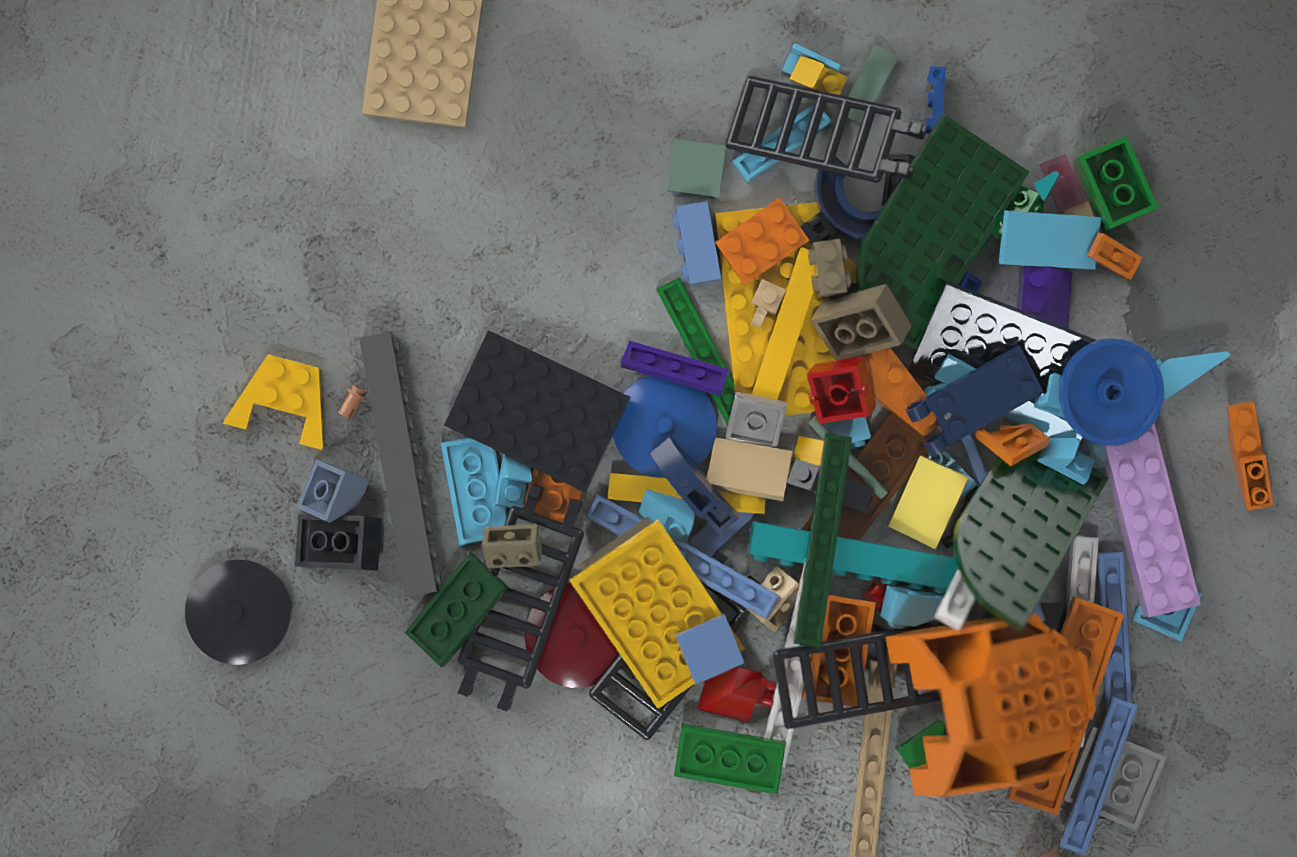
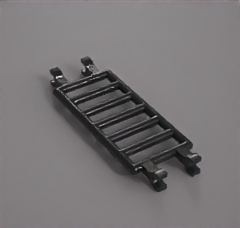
(533, 658)

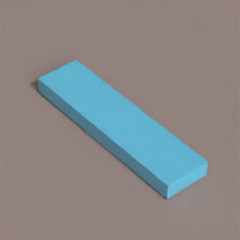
(752, 165)

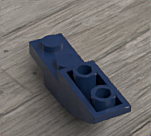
(692, 485)

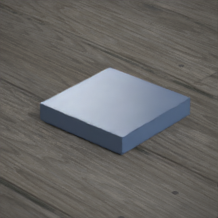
(709, 648)

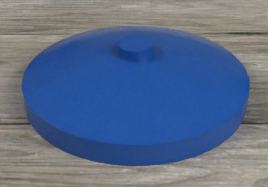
(1111, 392)
(661, 411)

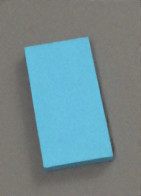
(1048, 239)
(473, 486)

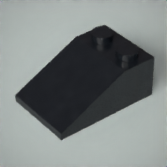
(341, 544)

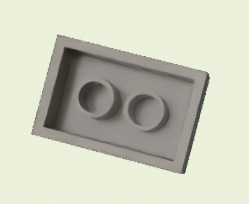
(861, 322)

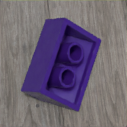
(1045, 293)

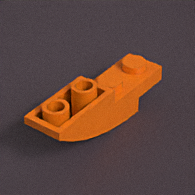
(1247, 456)

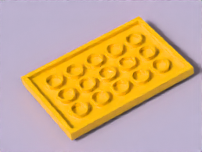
(641, 601)

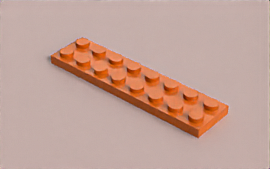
(1092, 632)

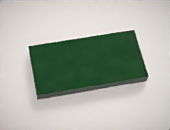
(456, 609)

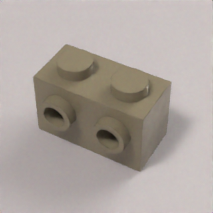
(829, 268)
(512, 546)

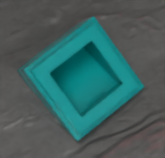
(1046, 185)

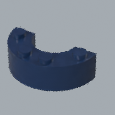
(831, 201)

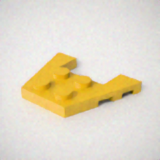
(284, 387)

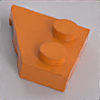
(1013, 442)

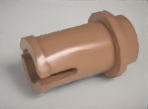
(352, 402)

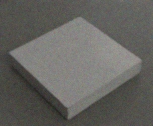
(756, 420)

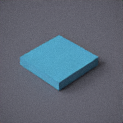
(1170, 624)

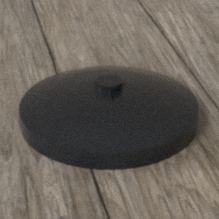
(238, 611)

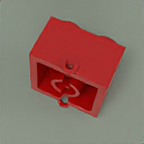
(841, 390)

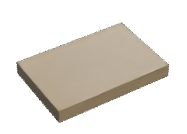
(749, 469)

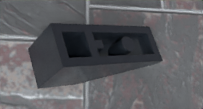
(804, 480)

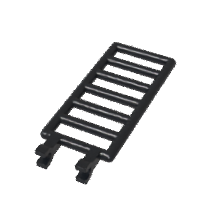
(882, 163)
(864, 706)
(661, 713)

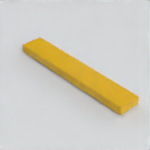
(786, 329)
(633, 487)

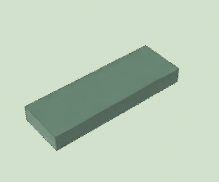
(871, 80)

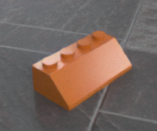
(843, 619)

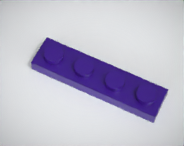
(675, 368)

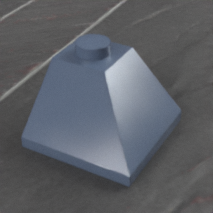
(331, 492)

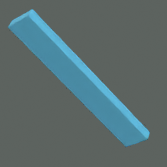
(1049, 424)

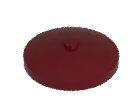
(576, 645)

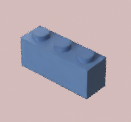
(697, 244)

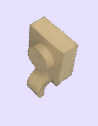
(767, 300)

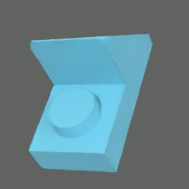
(1063, 457)
(512, 482)

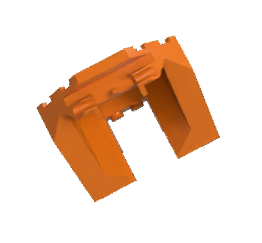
(975, 674)

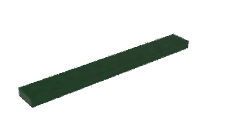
(822, 540)

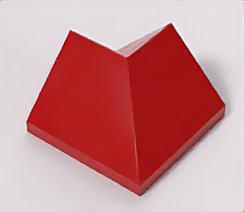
(731, 693)

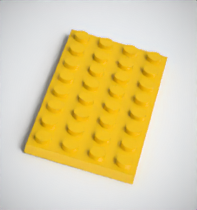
(750, 342)

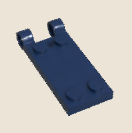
(977, 398)

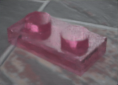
(1066, 191)

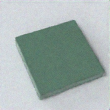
(696, 168)

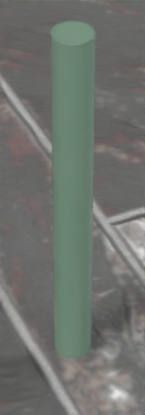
(853, 463)

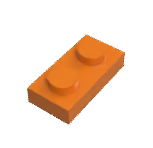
(1114, 256)

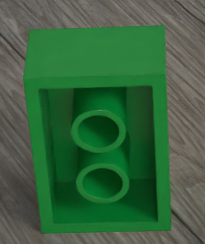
(1115, 184)

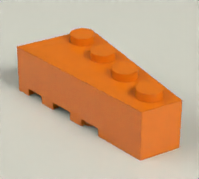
(896, 388)

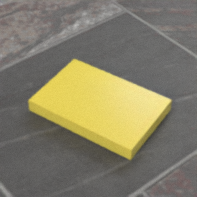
(928, 502)

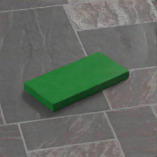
(730, 758)

